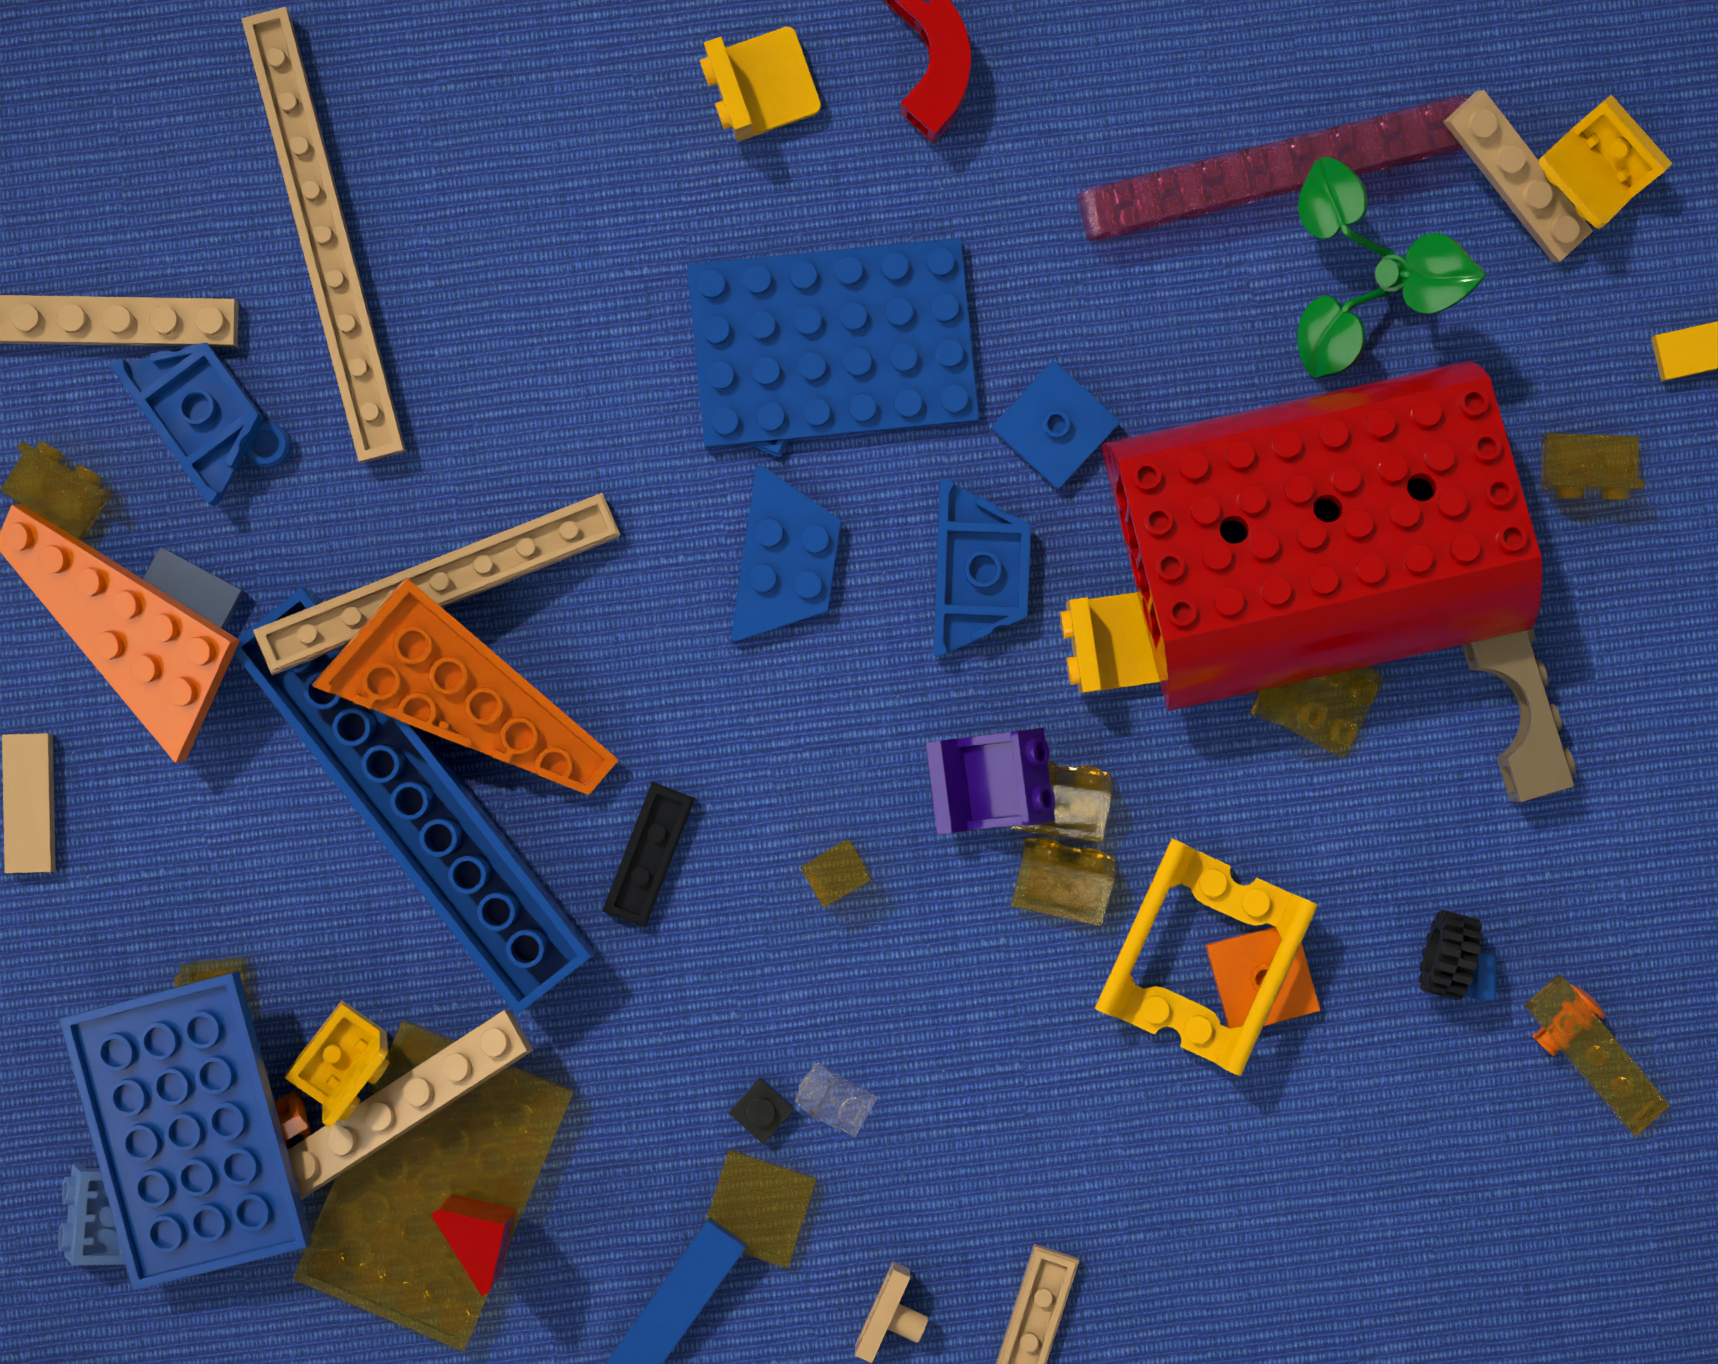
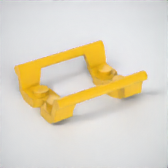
(1160, 1007)

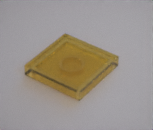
(762, 1205)

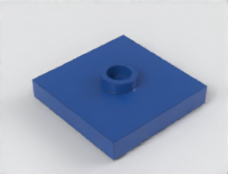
(1055, 425)

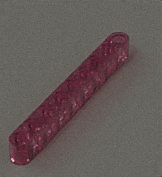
(1265, 170)

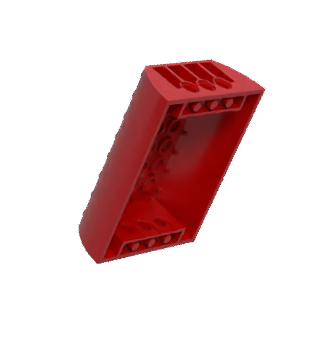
(1312, 592)

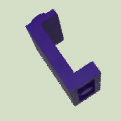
(991, 781)

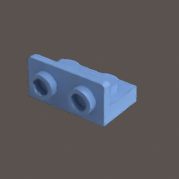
(90, 1227)

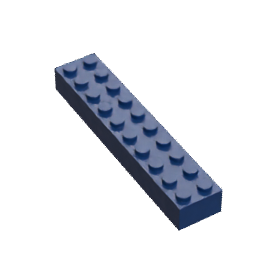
(428, 825)

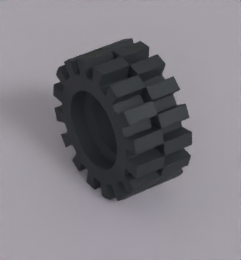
(1450, 955)

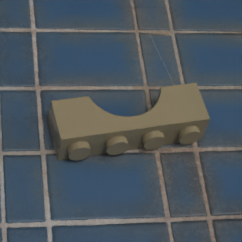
(1535, 759)

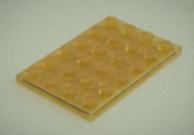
(377, 1227)

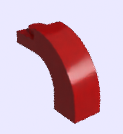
(942, 89)

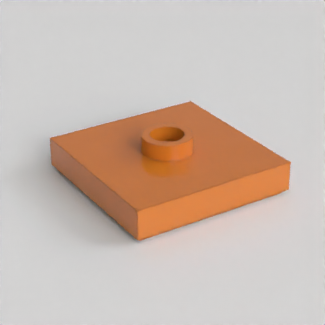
(1240, 968)

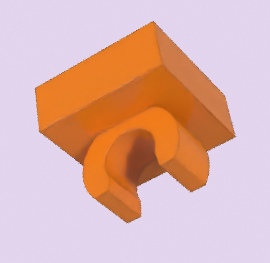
(292, 1117)

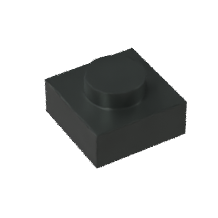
(761, 1110)

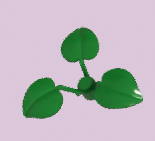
(1430, 275)

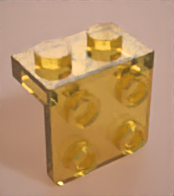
(1322, 708)

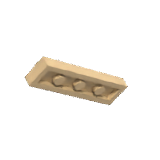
(1517, 176)

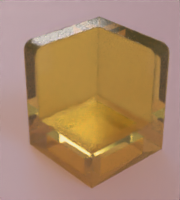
(835, 873)

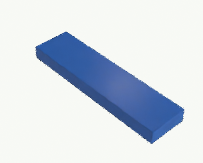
(680, 1296)

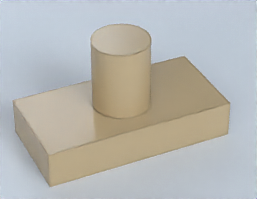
(890, 1315)

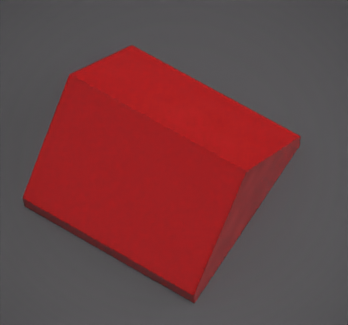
(478, 1236)

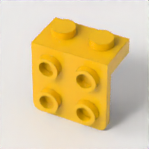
(760, 82)
(1603, 162)
(1107, 643)
(340, 1062)

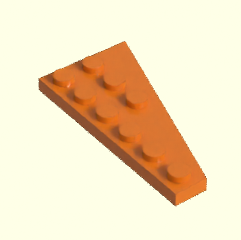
(139, 638)
(443, 680)

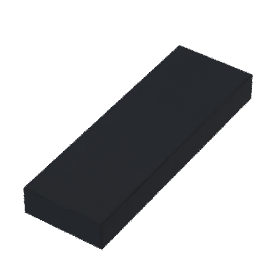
(648, 854)

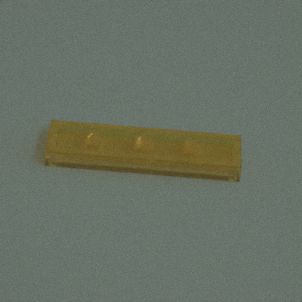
(1596, 1055)

